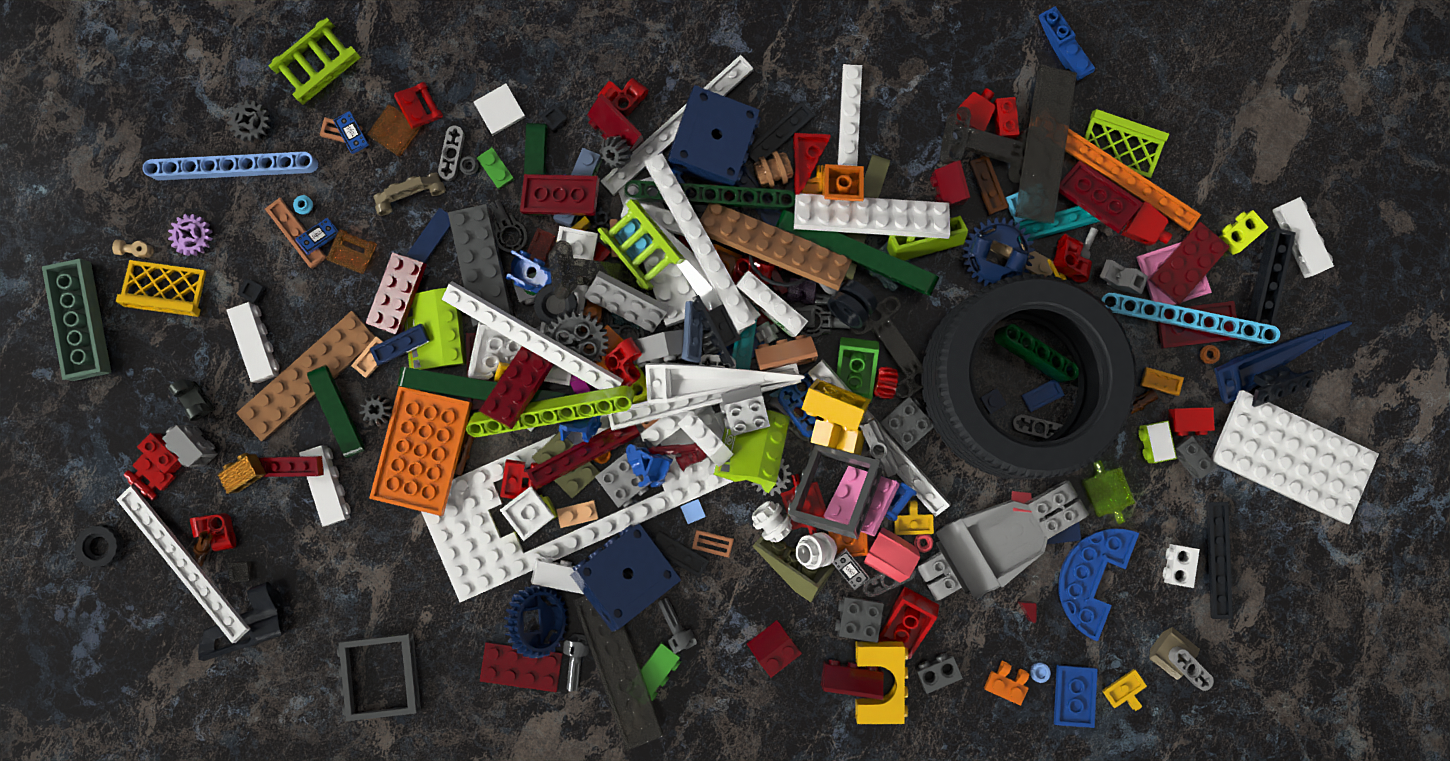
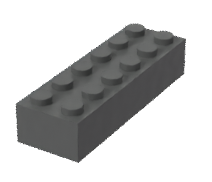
(479, 256)

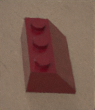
(613, 123)
(852, 679)

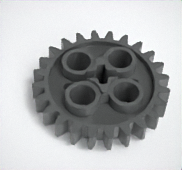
(570, 325)

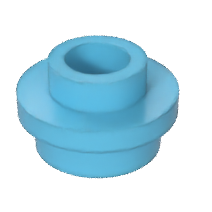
(308, 204)

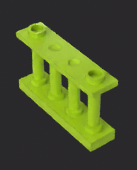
(320, 79)
(659, 241)

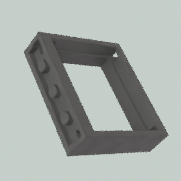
(864, 500)
(410, 671)

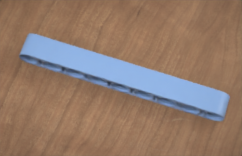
(222, 163)

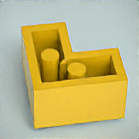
(837, 437)

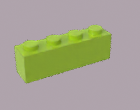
(910, 247)

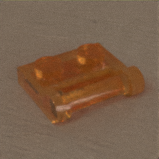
(350, 258)

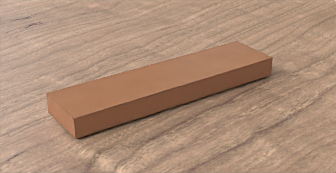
(292, 229)

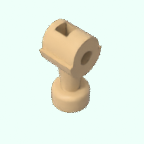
(138, 248)

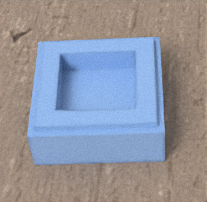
(693, 511)

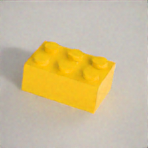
(835, 405)

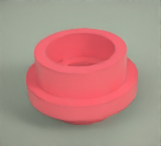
(929, 544)

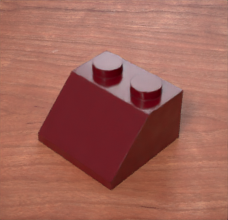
(950, 184)
(774, 648)

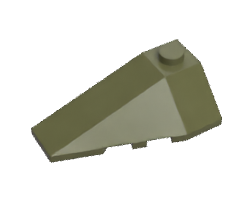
(785, 562)

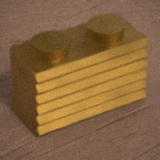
(241, 473)

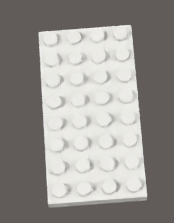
(1294, 457)

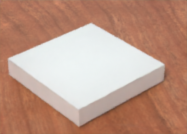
(499, 109)
(527, 513)

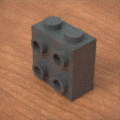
(907, 423)
(859, 618)

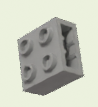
(744, 410)
(189, 446)
(621, 482)

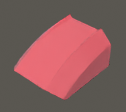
(893, 556)

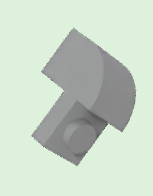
(1122, 278)

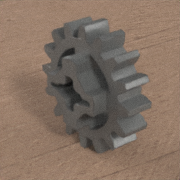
(245, 121)

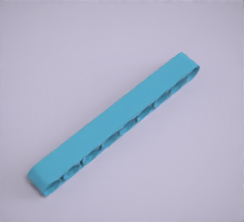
(1198, 319)

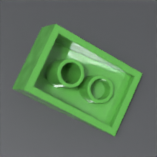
(858, 365)

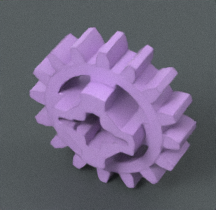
(183, 241)

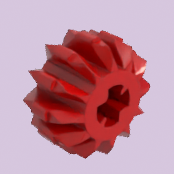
(885, 382)

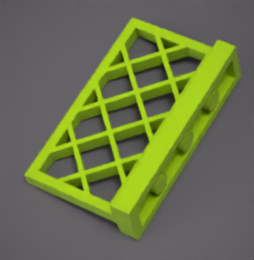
(1133, 129)

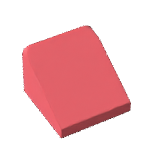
(1021, 497)

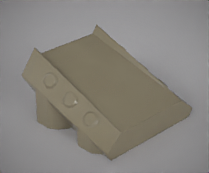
(1161, 648)

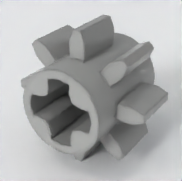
(767, 332)

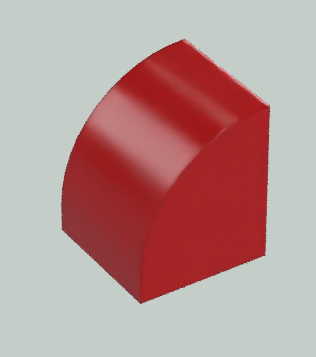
(601, 253)

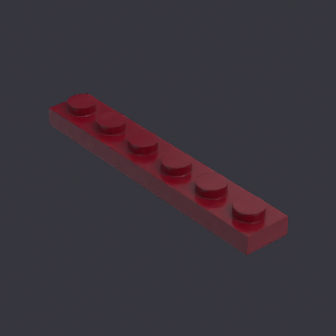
(580, 455)

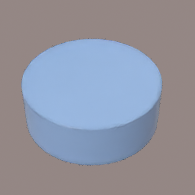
(1040, 672)

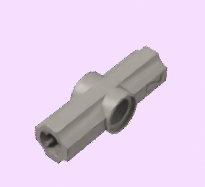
(874, 437)

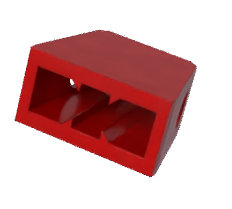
(980, 109)
(1147, 226)

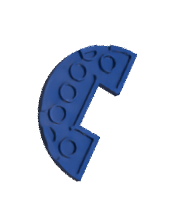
(1083, 572)

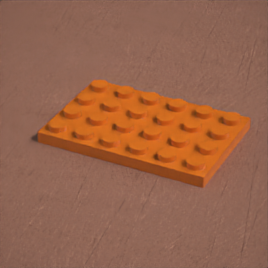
(420, 451)

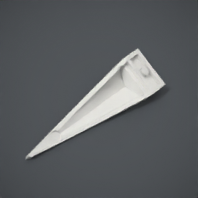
(697, 278)
(681, 381)

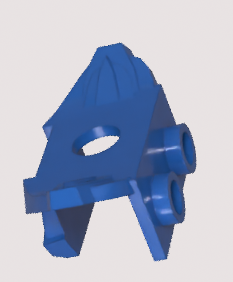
(519, 272)
(586, 426)

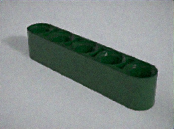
(535, 150)
(1036, 353)
(336, 411)

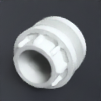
(774, 524)
(816, 550)

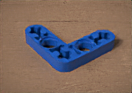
(796, 396)

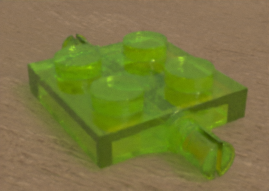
(1109, 492)

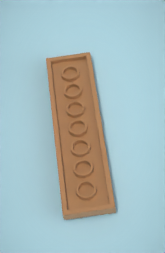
(775, 245)
(292, 387)

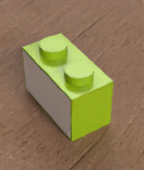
(1157, 442)

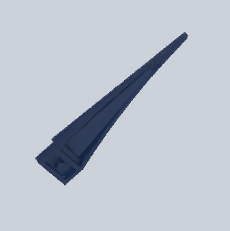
(1240, 371)

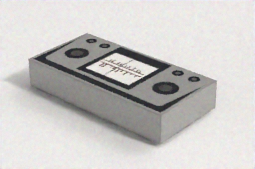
(850, 569)

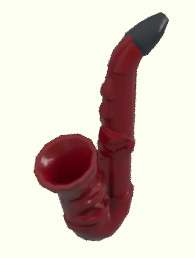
(689, 453)

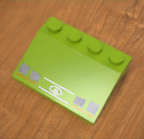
(443, 328)
(756, 453)

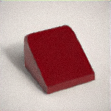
(1029, 609)

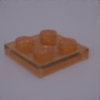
(393, 131)

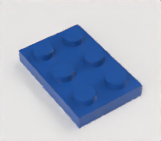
(1075, 696)

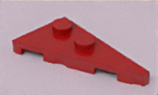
(807, 153)

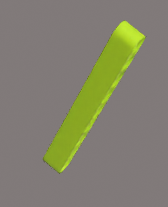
(483, 426)

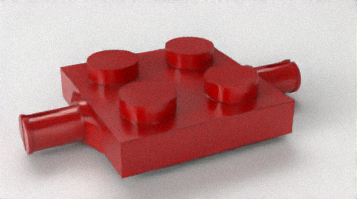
(813, 503)

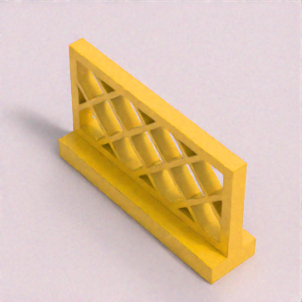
(162, 304)

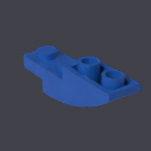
(1064, 43)

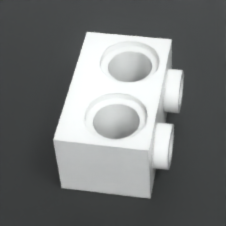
(1187, 566)

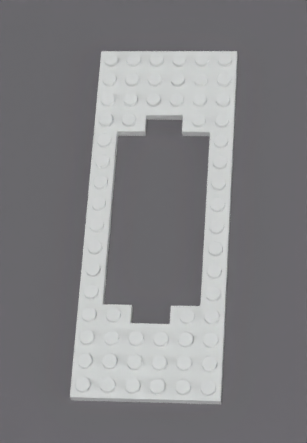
(482, 559)

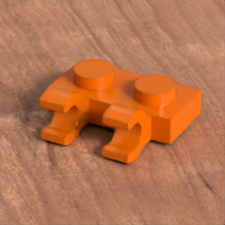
(1006, 687)

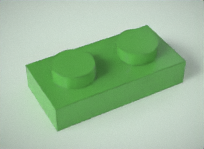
(495, 168)

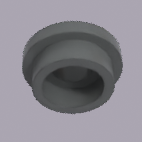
(466, 160)

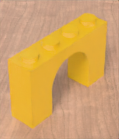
(892, 707)

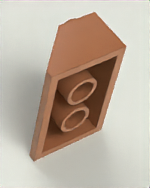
(785, 353)

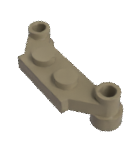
(410, 186)

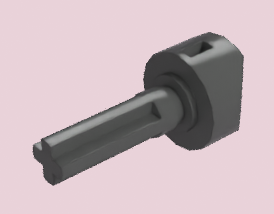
(681, 638)
(575, 650)

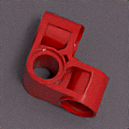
(632, 93)
(1069, 260)
(763, 266)
(621, 361)
(223, 536)

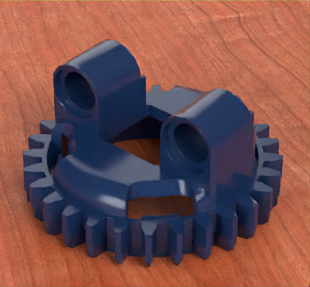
(980, 246)
(551, 617)

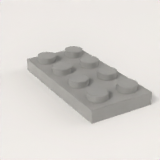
(626, 301)

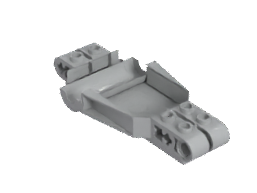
(998, 543)

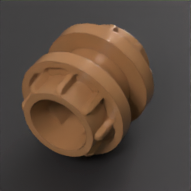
(773, 170)

